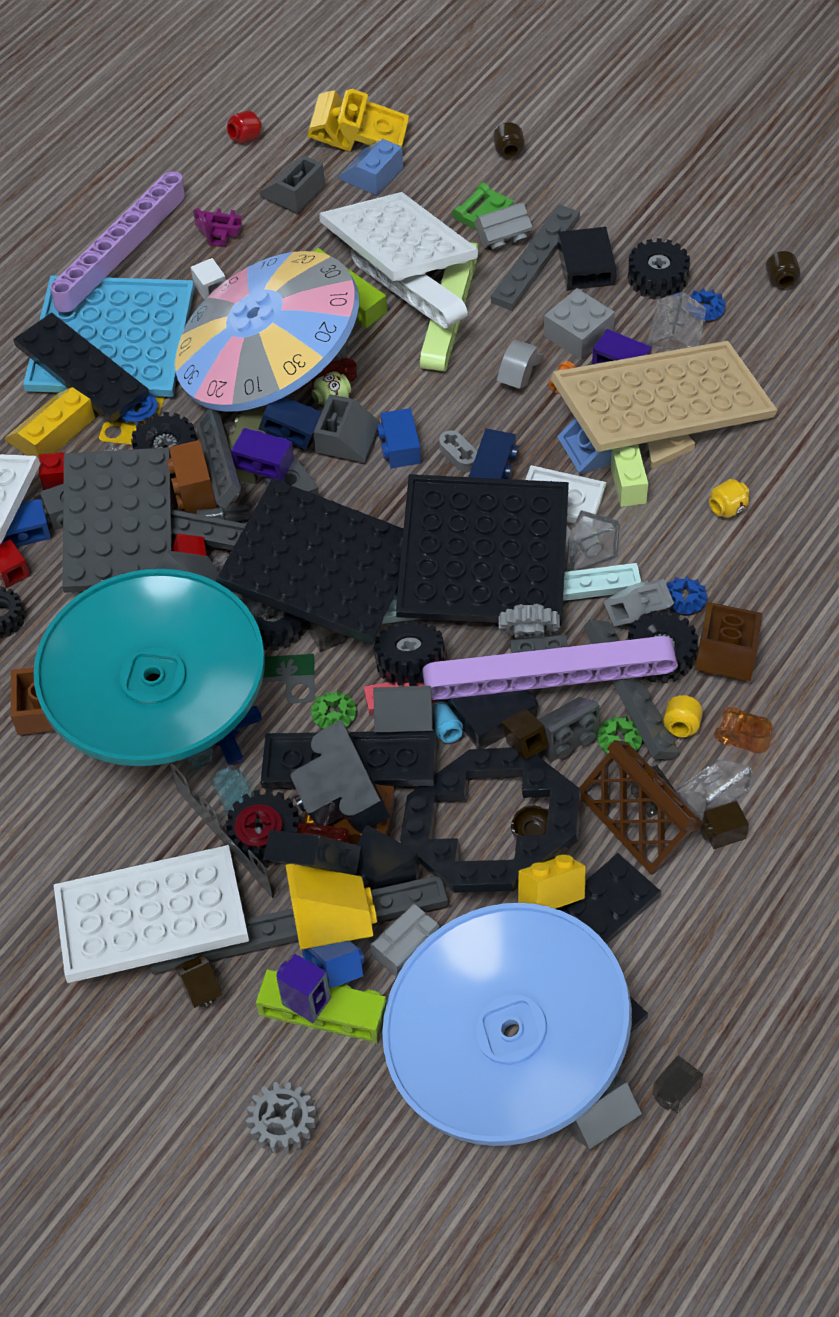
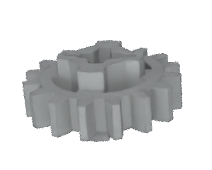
(529, 621)
(289, 1105)

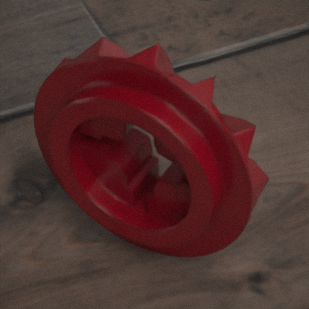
(247, 821)

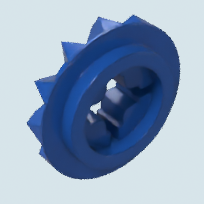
(716, 306)
(148, 407)
(696, 595)

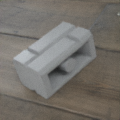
(503, 226)
(402, 939)

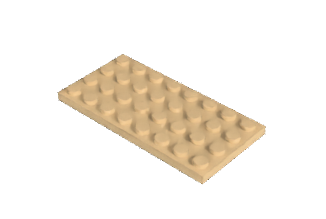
(662, 395)

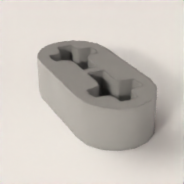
(455, 453)

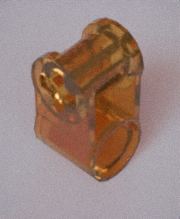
(743, 730)

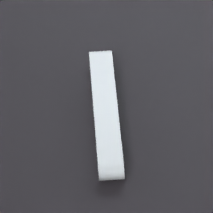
(421, 293)

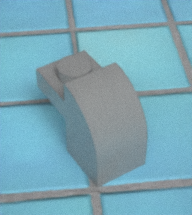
(518, 364)
(637, 600)

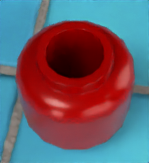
(244, 127)

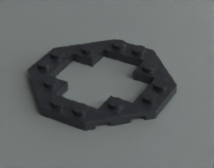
(451, 784)

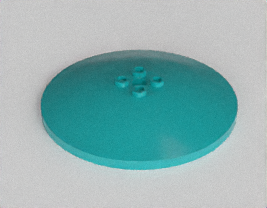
(142, 624)

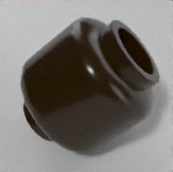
(508, 140)
(783, 269)

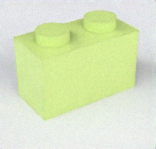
(629, 475)

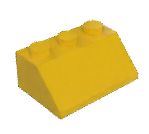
(53, 424)

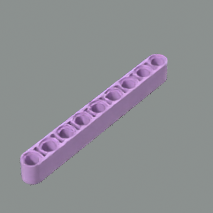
(117, 242)
(550, 667)

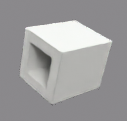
(207, 277)

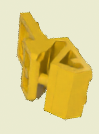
(354, 118)

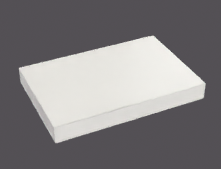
(583, 492)

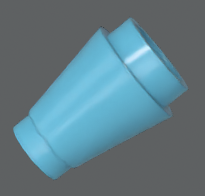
(446, 723)

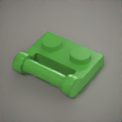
(493, 202)

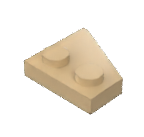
(669, 449)

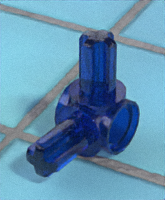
(229, 744)

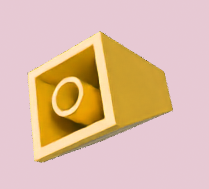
(329, 906)

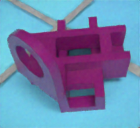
(211, 226)

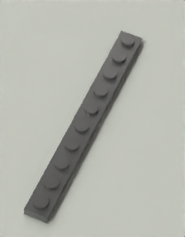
(280, 926)

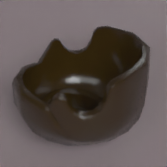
(530, 821)

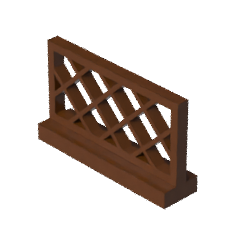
(658, 792)

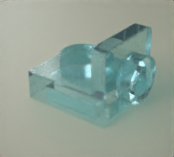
(230, 787)

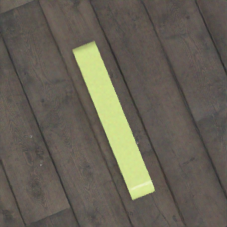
(440, 340)

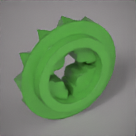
(321, 714)
(608, 729)

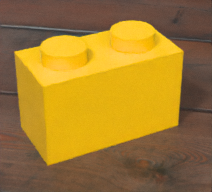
(552, 882)

